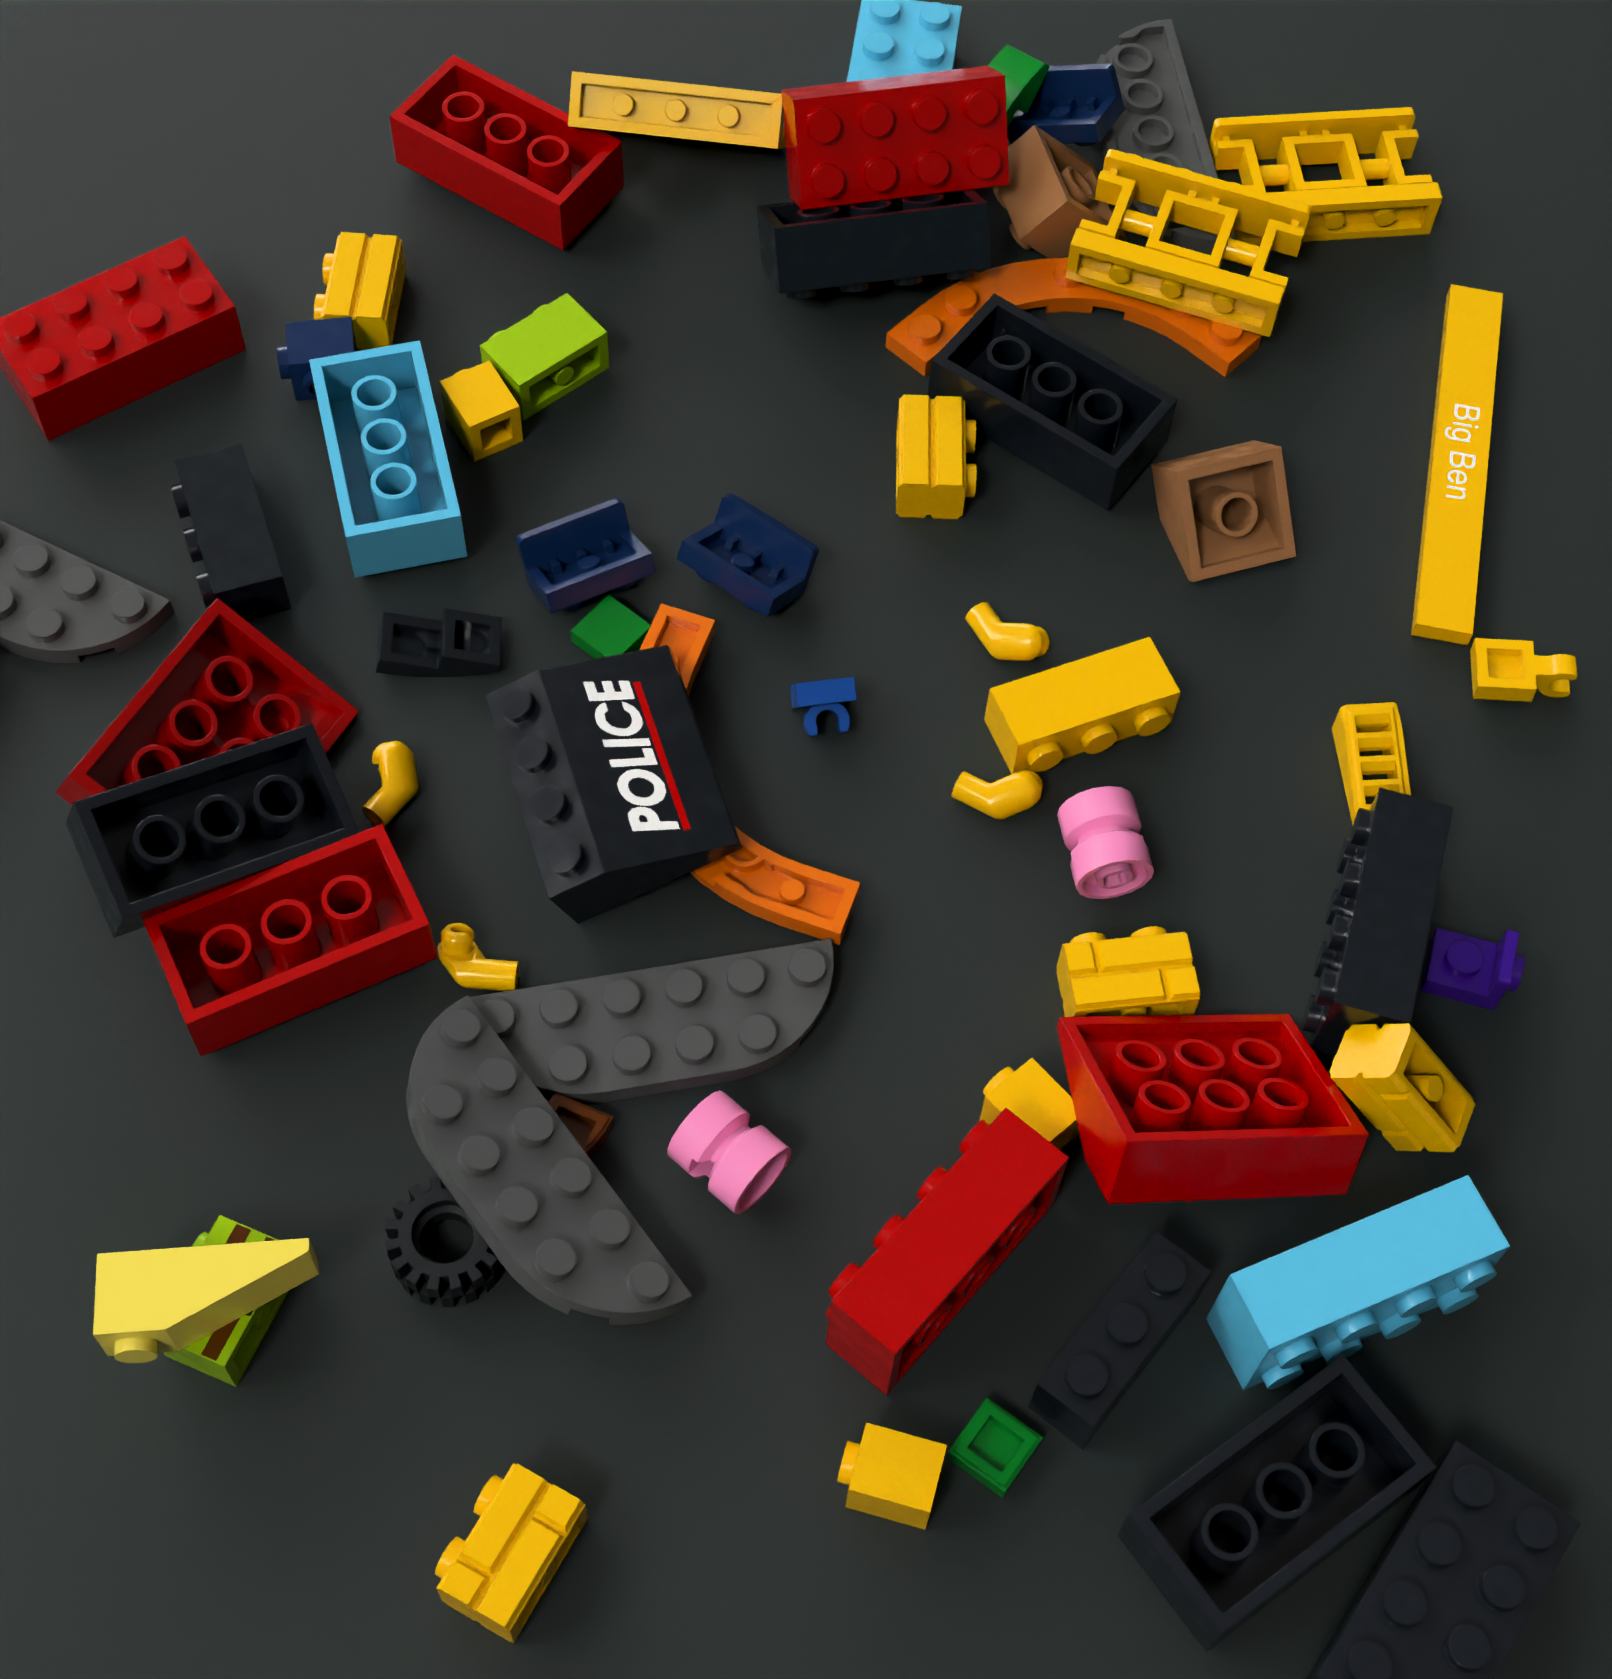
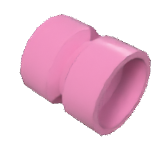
(1105, 842)
(736, 1158)

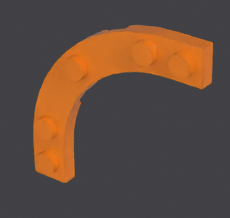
(1044, 284)
(754, 875)

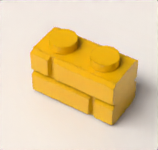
(364, 283)
(932, 457)
(1128, 975)
(1402, 1087)
(510, 1551)

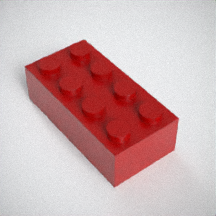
(896, 137)
(507, 151)
(117, 337)
(291, 939)
(943, 1249)

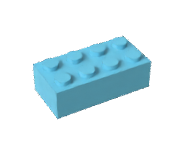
(904, 38)
(388, 459)
(1357, 1284)

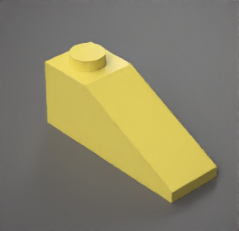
(179, 1295)

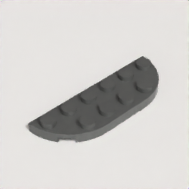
(1159, 115)
(66, 606)
(664, 1023)
(529, 1179)

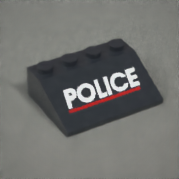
(611, 778)

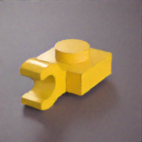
(1513, 673)

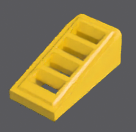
(1370, 729)

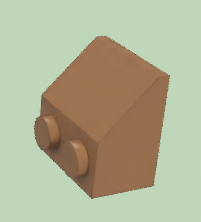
(1049, 194)
(1226, 508)

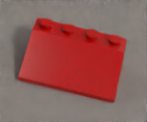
(206, 698)
(1207, 1108)

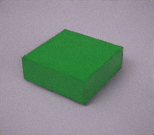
(610, 630)
(994, 1447)

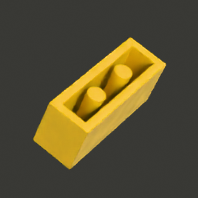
(1081, 706)

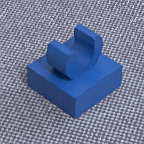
(824, 696)

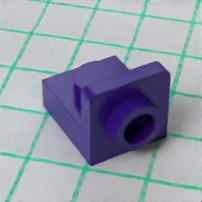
(1472, 968)

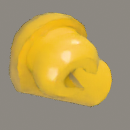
(1007, 640)
(398, 780)
(1001, 798)
(469, 965)

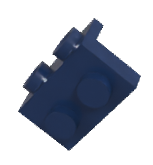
(1073, 105)
(583, 556)
(751, 556)

